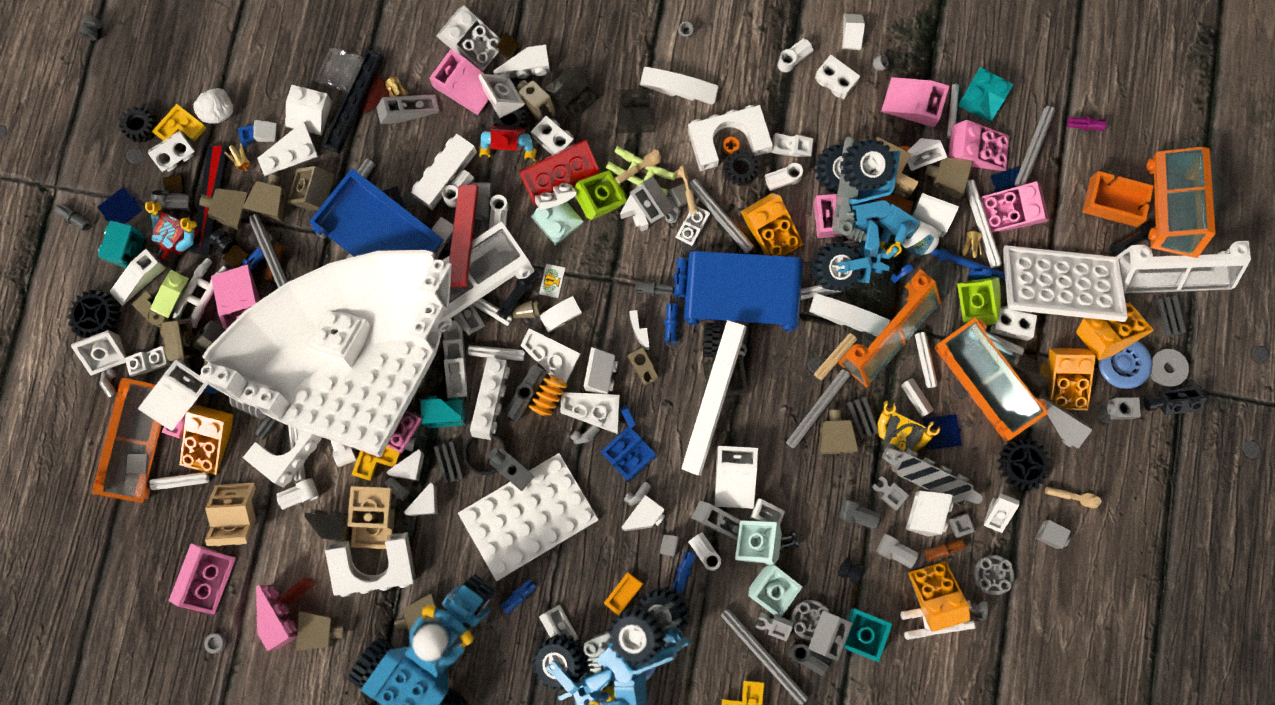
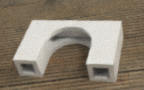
(748, 120)
(282, 467)
(348, 579)

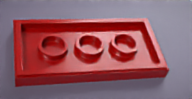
(562, 167)

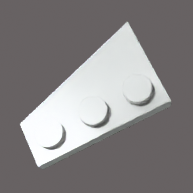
(289, 151)
(550, 354)
(595, 409)

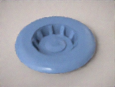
(1125, 363)

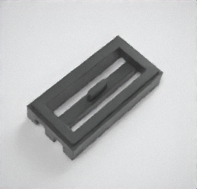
(1178, 316)
(869, 414)
(452, 478)

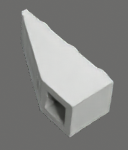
(526, 63)
(137, 276)

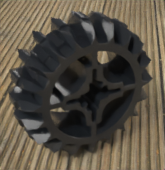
(82, 314)
(1022, 472)

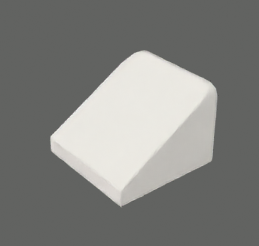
(264, 131)

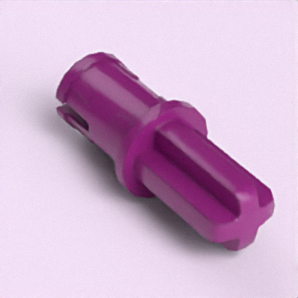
(1087, 123)

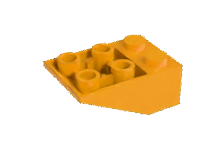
(772, 226)
(1110, 337)
(1070, 377)
(205, 438)
(939, 596)

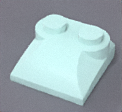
(557, 221)
(758, 542)
(774, 590)

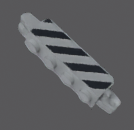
(931, 477)

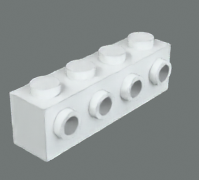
(443, 171)
(489, 398)

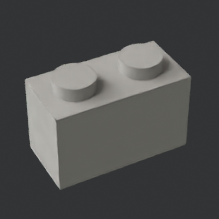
(651, 199)
(830, 635)

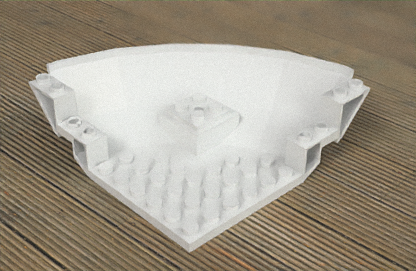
(344, 383)

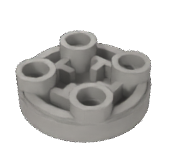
(993, 575)
(806, 618)

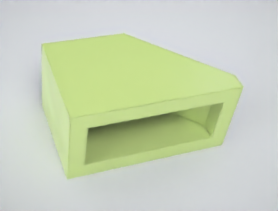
(169, 293)

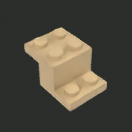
(903, 184)
(230, 514)
(370, 516)

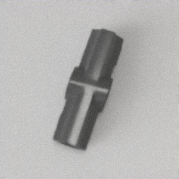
(518, 404)

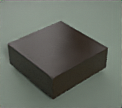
(507, 46)
(174, 184)
(235, 256)

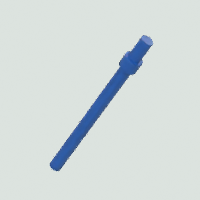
(944, 254)

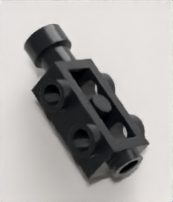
(1177, 401)

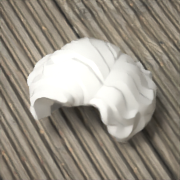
(213, 106)

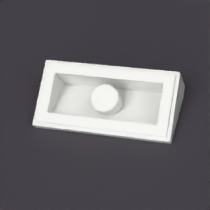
(917, 397)
(557, 623)

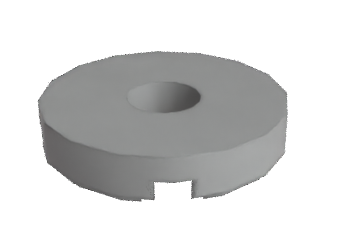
(1179, 365)

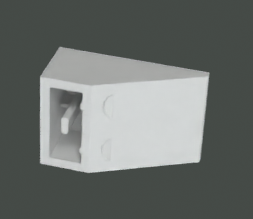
(470, 38)
(173, 395)
(735, 477)
(929, 513)

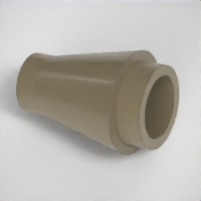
(527, 310)

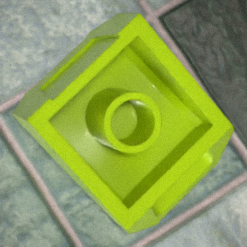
(600, 194)
(980, 299)

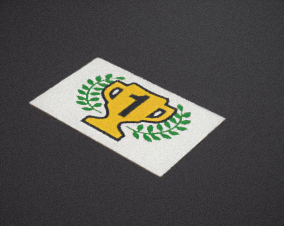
(552, 280)

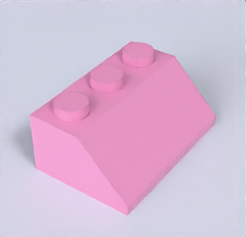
(202, 579)

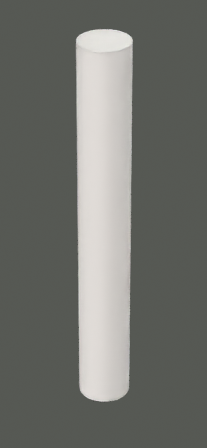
(953, 108)

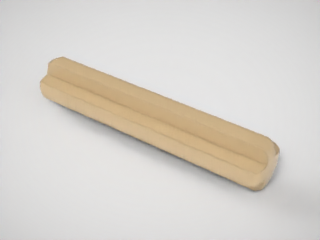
(836, 355)

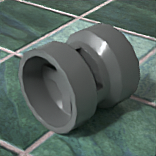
(90, 27)

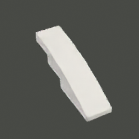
(678, 84)
(848, 315)
(455, 361)

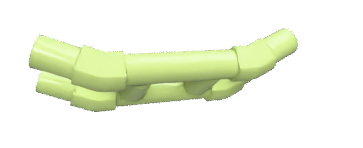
(635, 161)

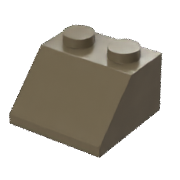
(310, 188)
(178, 339)

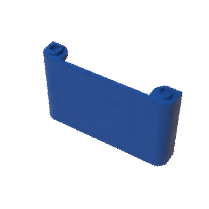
(369, 221)
(743, 289)

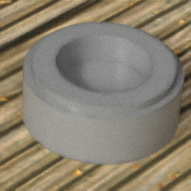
(215, 643)

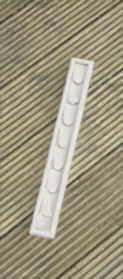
(714, 397)

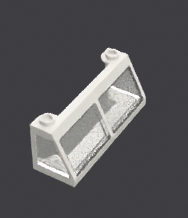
(492, 262)
(1182, 273)

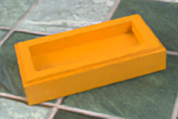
(623, 593)

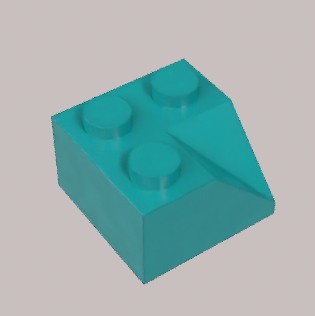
(985, 94)
(121, 244)
(441, 413)
(866, 634)

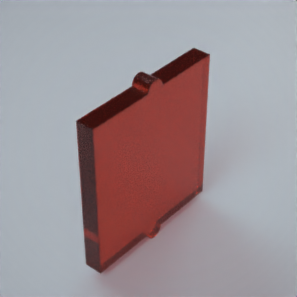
(375, 94)
(297, 590)

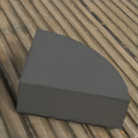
(981, 609)

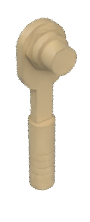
(649, 160)
(682, 173)
(1086, 499)

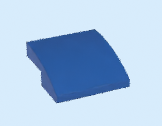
(628, 454)

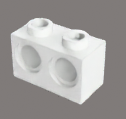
(841, 73)
(549, 140)
(168, 147)
(1013, 328)

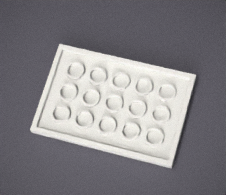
(1064, 283)
(522, 525)

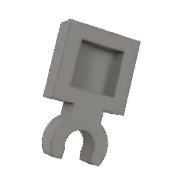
(893, 494)
(777, 627)

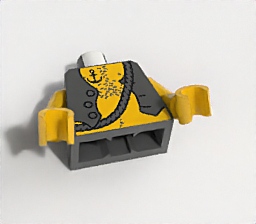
(901, 432)

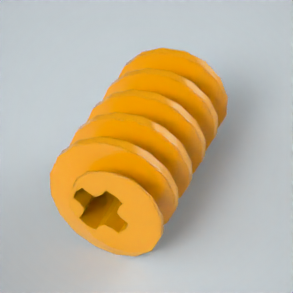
(549, 394)

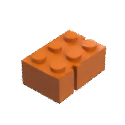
(1118, 200)

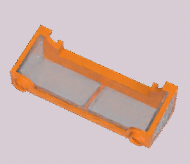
(127, 433)

